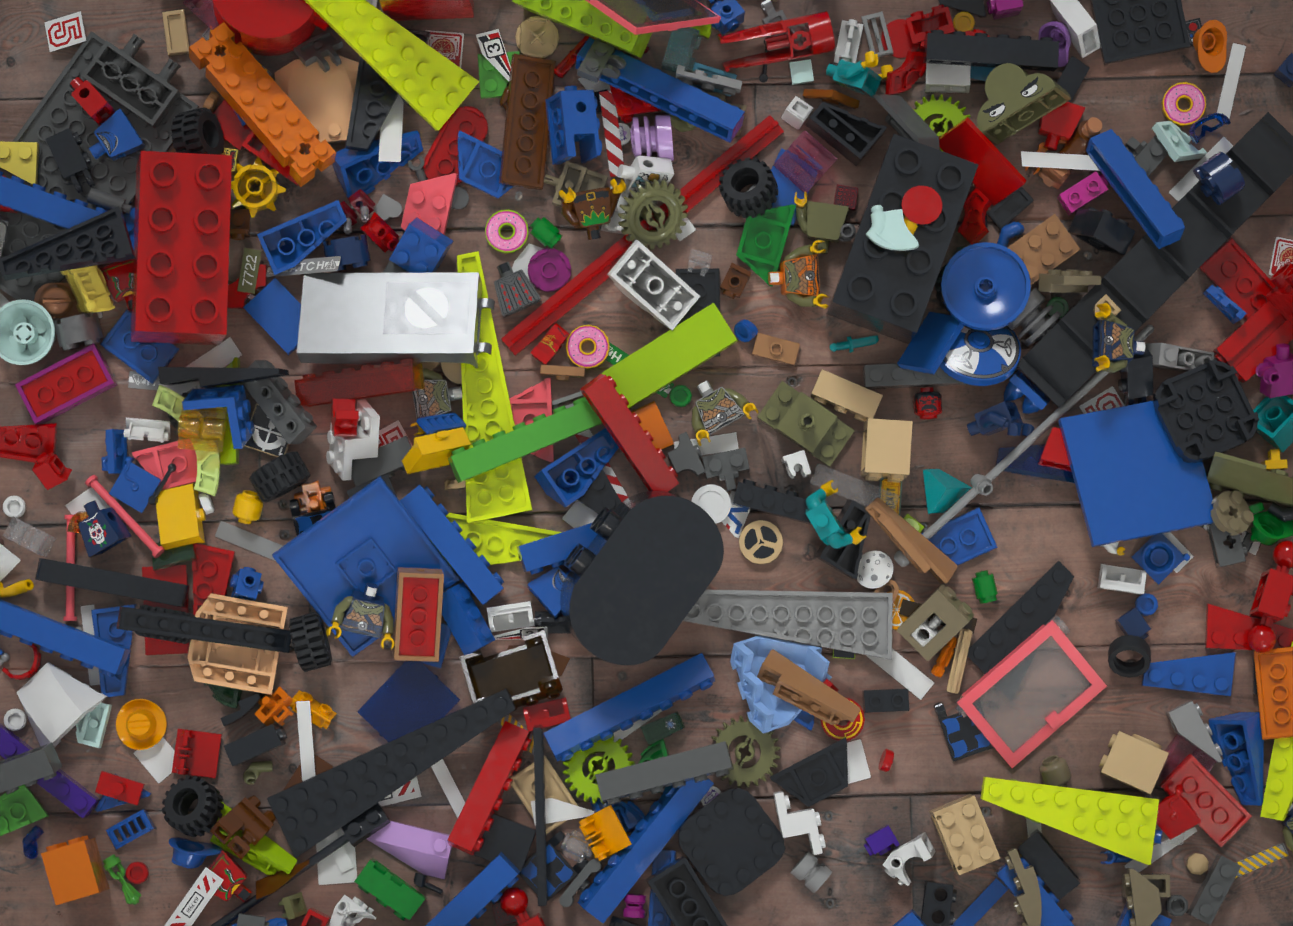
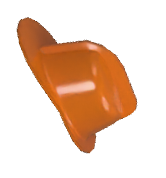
(1210, 45)

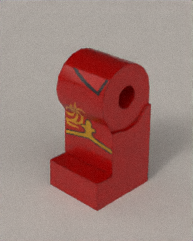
(550, 344)

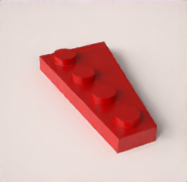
(27, 441)
(210, 572)
(1230, 630)

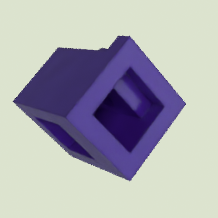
(880, 841)

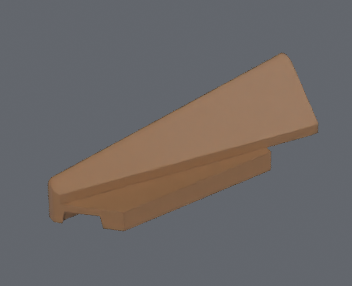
(911, 543)
(805, 690)

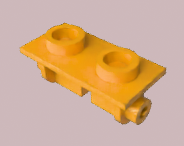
(321, 713)

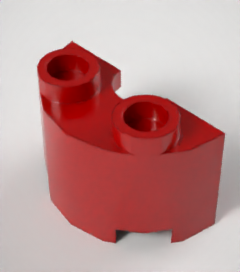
(921, 24)

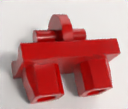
(381, 233)

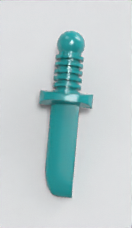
(854, 343)

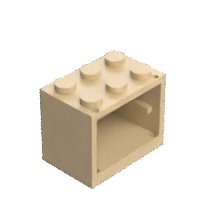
(886, 449)
(964, 834)

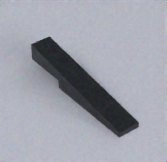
(216, 377)

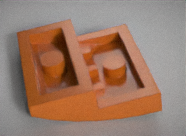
(653, 422)

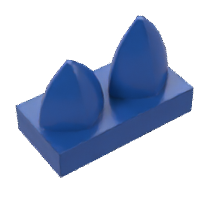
(1021, 385)

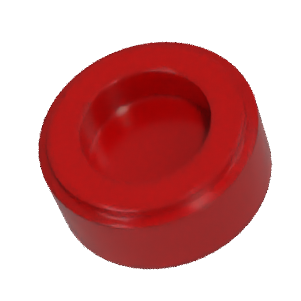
(886, 760)
(137, 872)

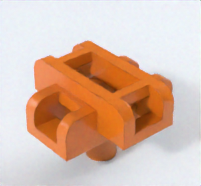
(312, 502)
(272, 706)

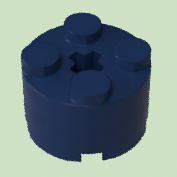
(1219, 178)
(351, 251)

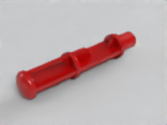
(570, 60)

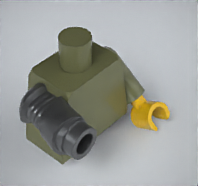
(823, 221)

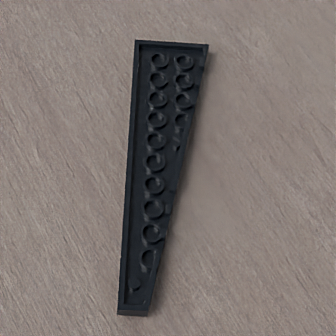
(340, 794)

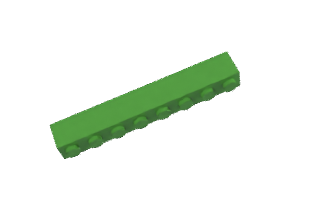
(523, 440)

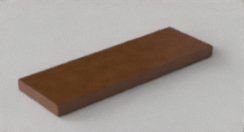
(526, 122)

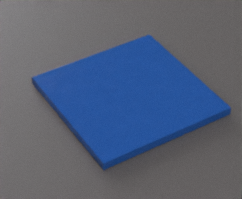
(1132, 476)
(358, 546)

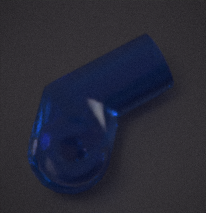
(30, 842)

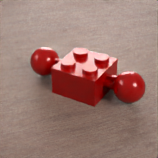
(1272, 598)
(514, 903)

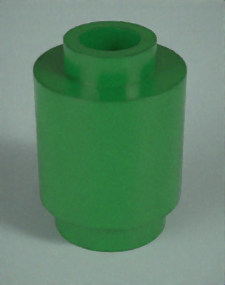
(545, 232)
(985, 587)

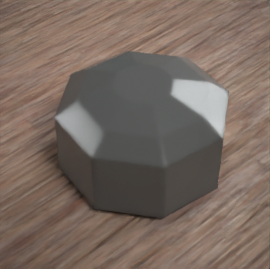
(1176, 905)

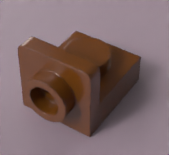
(240, 224)

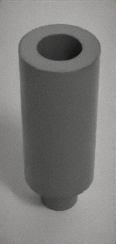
(107, 200)

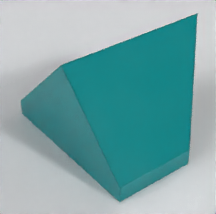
(942, 490)

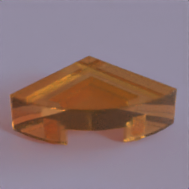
(73, 524)

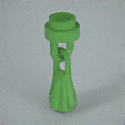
(131, 894)

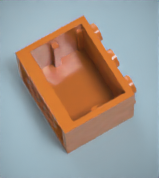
(74, 869)

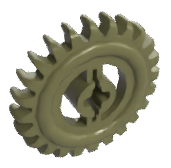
(640, 204)
(766, 746)

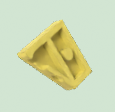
(20, 159)

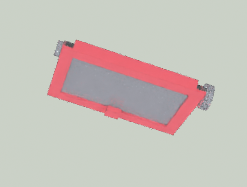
(1031, 692)

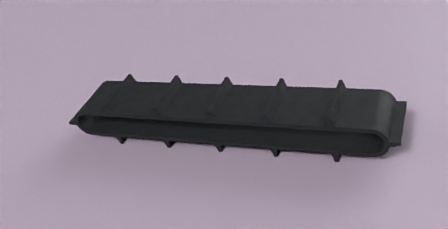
(1151, 275)

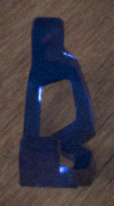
(1223, 119)

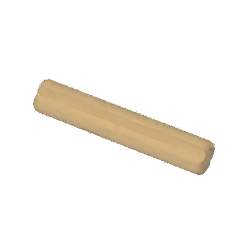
(959, 661)

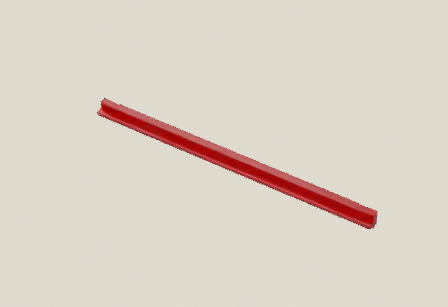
(597, 271)

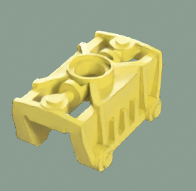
(89, 289)

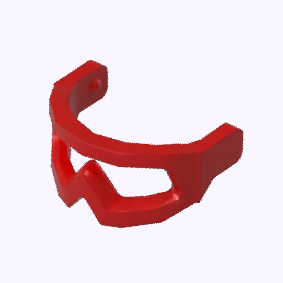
(36, 665)

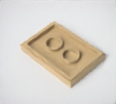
(554, 788)

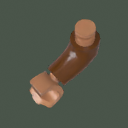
(1076, 145)

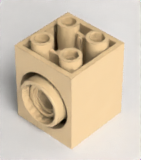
(1134, 761)

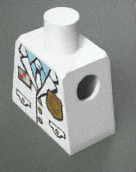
(647, 169)

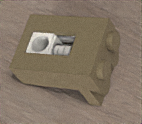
(947, 610)

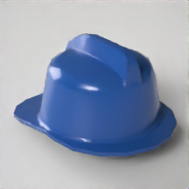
(191, 853)

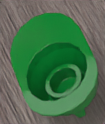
(1269, 529)

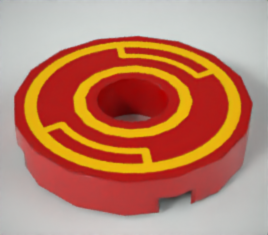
(849, 730)

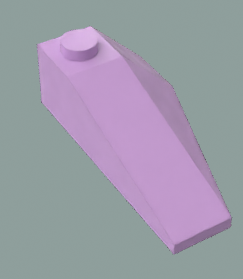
(415, 846)

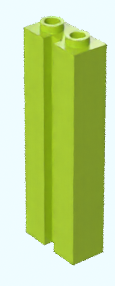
(671, 355)

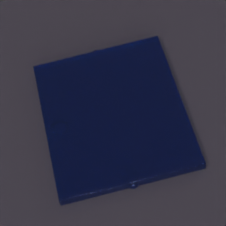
(408, 701)

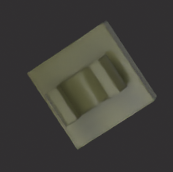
(294, 906)

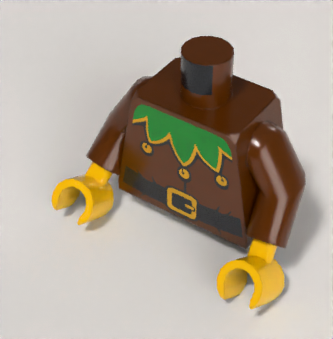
(591, 207)

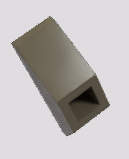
(1143, 899)

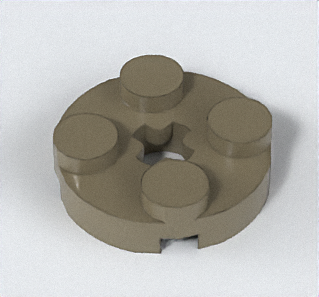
(1241, 515)

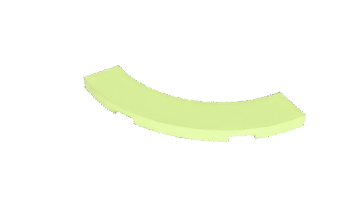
(207, 462)

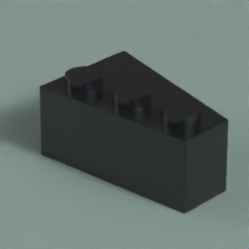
(845, 132)
(848, 557)

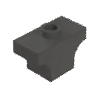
(686, 456)

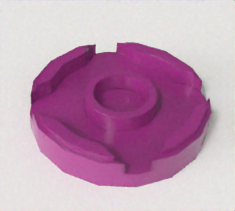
(553, 275)

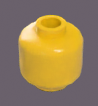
(247, 507)

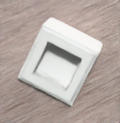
(797, 113)

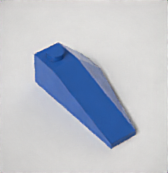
(364, 170)
(295, 239)
(576, 470)
(1243, 753)

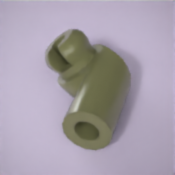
(681, 125)
(255, 769)

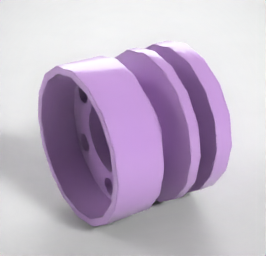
(652, 138)

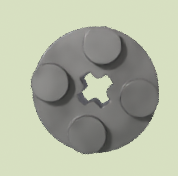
(78, 330)

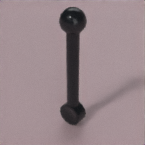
(763, 77)
(153, 500)

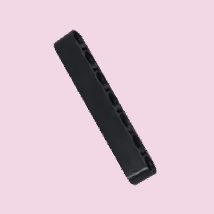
(112, 582)

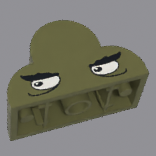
(1016, 101)

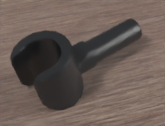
(420, 881)

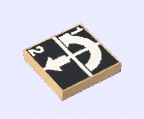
(266, 436)

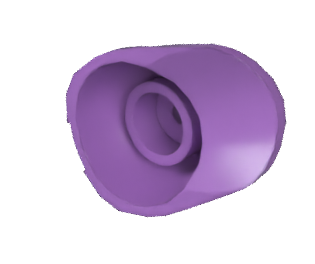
(1053, 30)

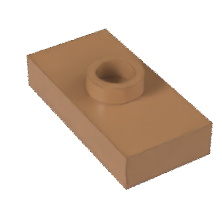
(776, 349)
(562, 372)

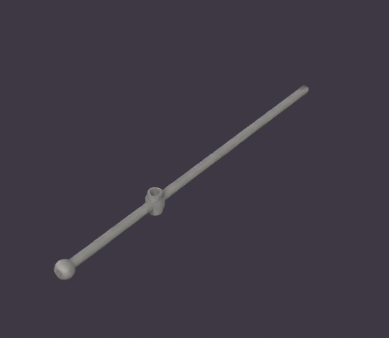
(982, 484)

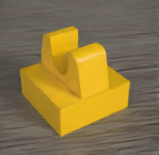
(1274, 461)

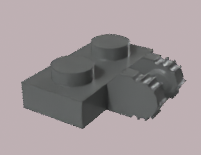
(319, 47)
(601, 61)

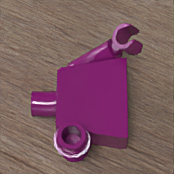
(1277, 373)

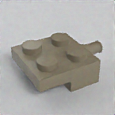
(576, 178)
(1067, 281)

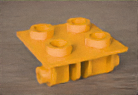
(605, 832)

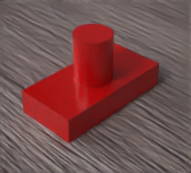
(119, 788)

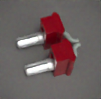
(362, 204)

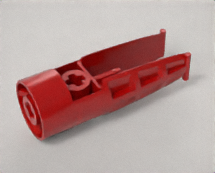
(815, 34)

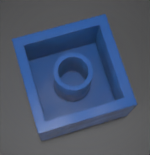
(421, 248)

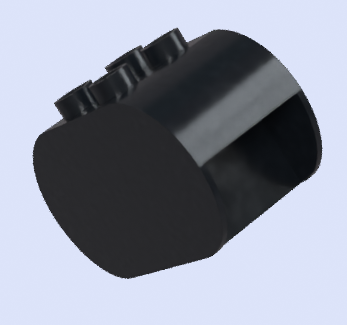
(639, 575)

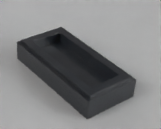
(1010, 207)

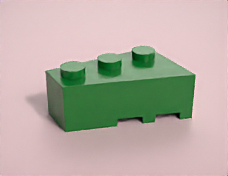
(390, 889)

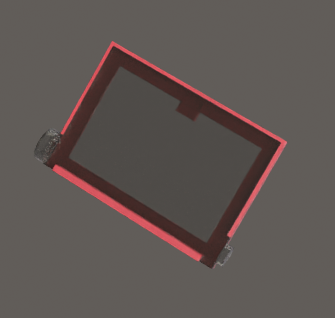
(656, 15)

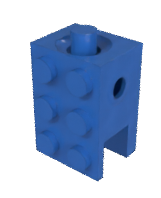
(572, 120)

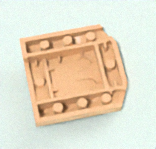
(322, 95)
(236, 665)

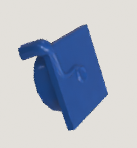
(134, 486)
(1159, 557)

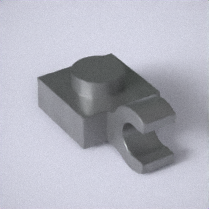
(772, 15)

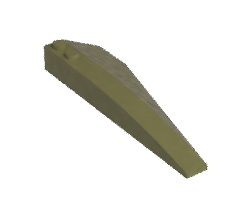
(1250, 479)

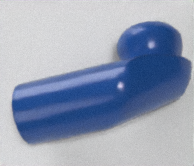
(1010, 231)

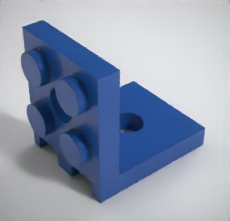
(237, 407)

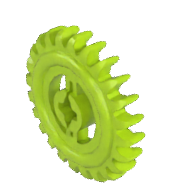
(940, 107)
(584, 784)

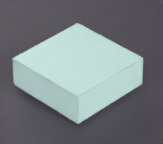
(801, 72)

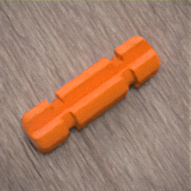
(944, 658)

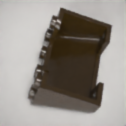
(524, 671)

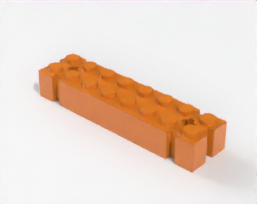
(262, 104)

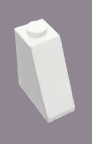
(1079, 23)

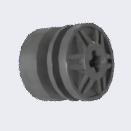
(1034, 319)

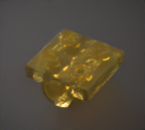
(202, 429)

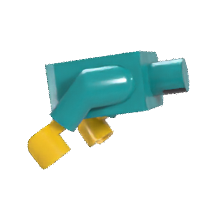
(858, 75)
(825, 520)

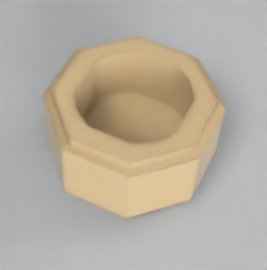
(1197, 863)

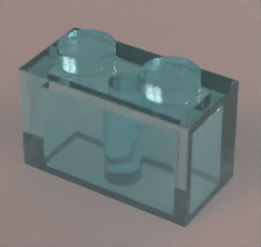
(681, 49)

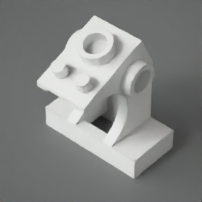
(917, 847)
(346, 909)

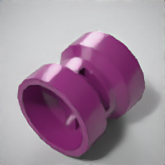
(631, 910)

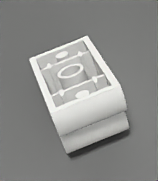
(652, 285)

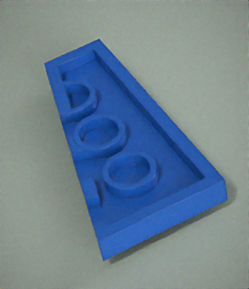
(105, 627)
(1197, 674)

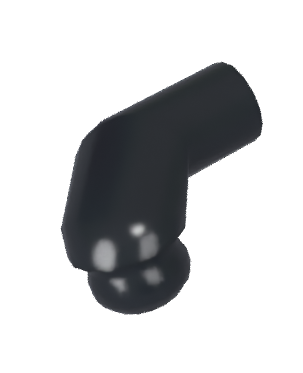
(1284, 514)

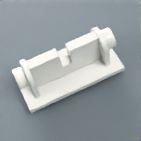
(848, 41)
(153, 429)

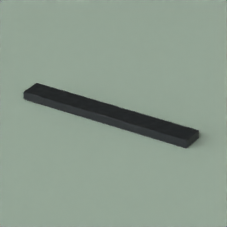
(203, 629)
(540, 815)

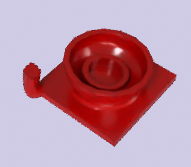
(1176, 814)

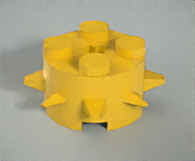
(243, 187)

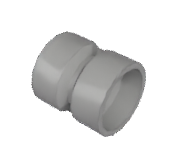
(811, 872)

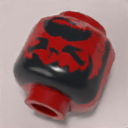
(927, 403)

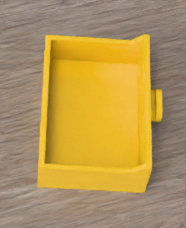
(434, 450)
(180, 517)

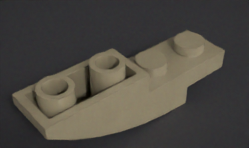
(1029, 901)

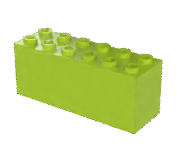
(589, 21)

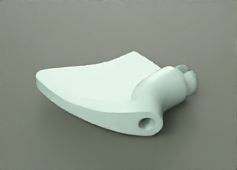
(890, 231)

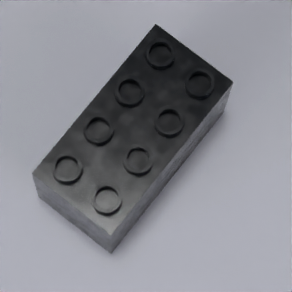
(891, 287)

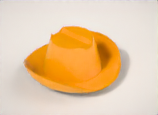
(140, 724)

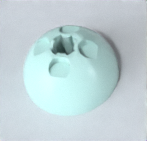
(14, 333)

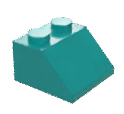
(1276, 421)

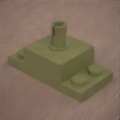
(806, 423)

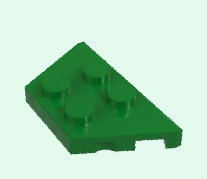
(765, 240)

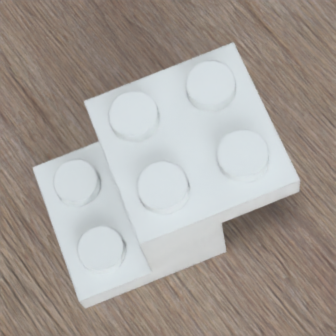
(364, 445)
(799, 822)

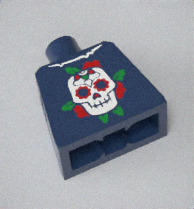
(102, 529)

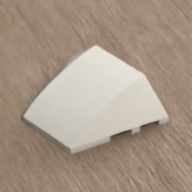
(56, 703)

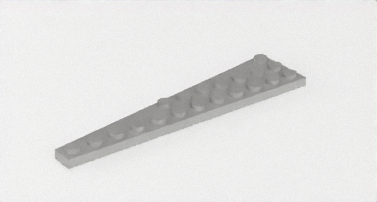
(824, 619)

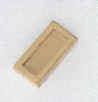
(176, 32)

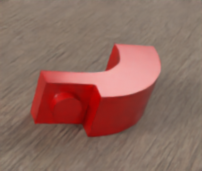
(344, 417)

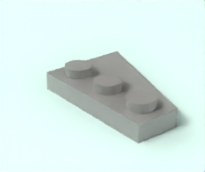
(698, 77)

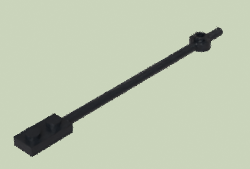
(354, 832)

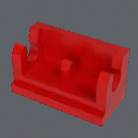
(547, 713)

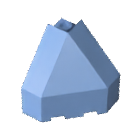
(766, 709)

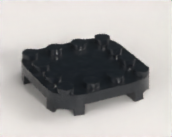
(1205, 411)
(731, 841)

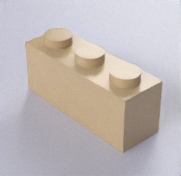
(846, 396)

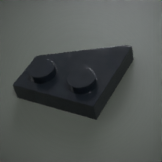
(601, 495)

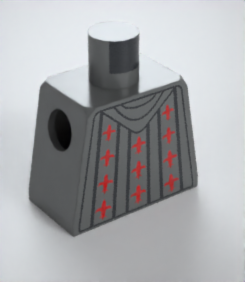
(514, 290)

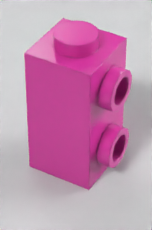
(1083, 192)

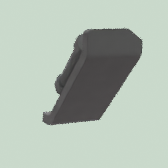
(907, 121)

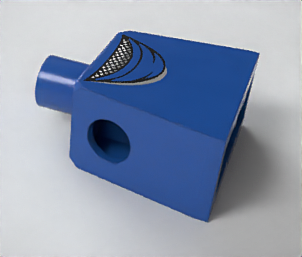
(116, 138)
(548, 590)

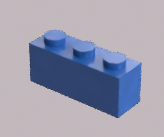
(465, 619)

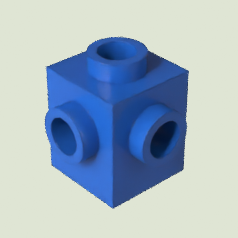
(731, 15)
(246, 584)

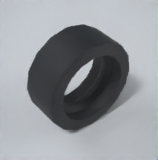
(1130, 669)

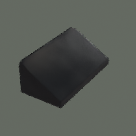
(1073, 76)

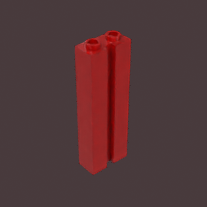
(1254, 341)

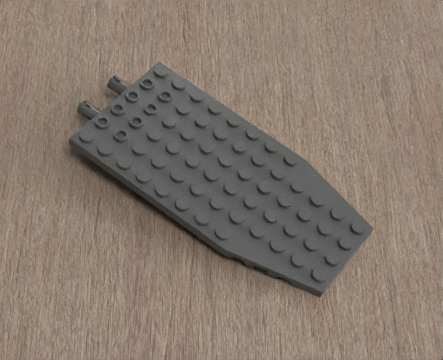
(125, 85)

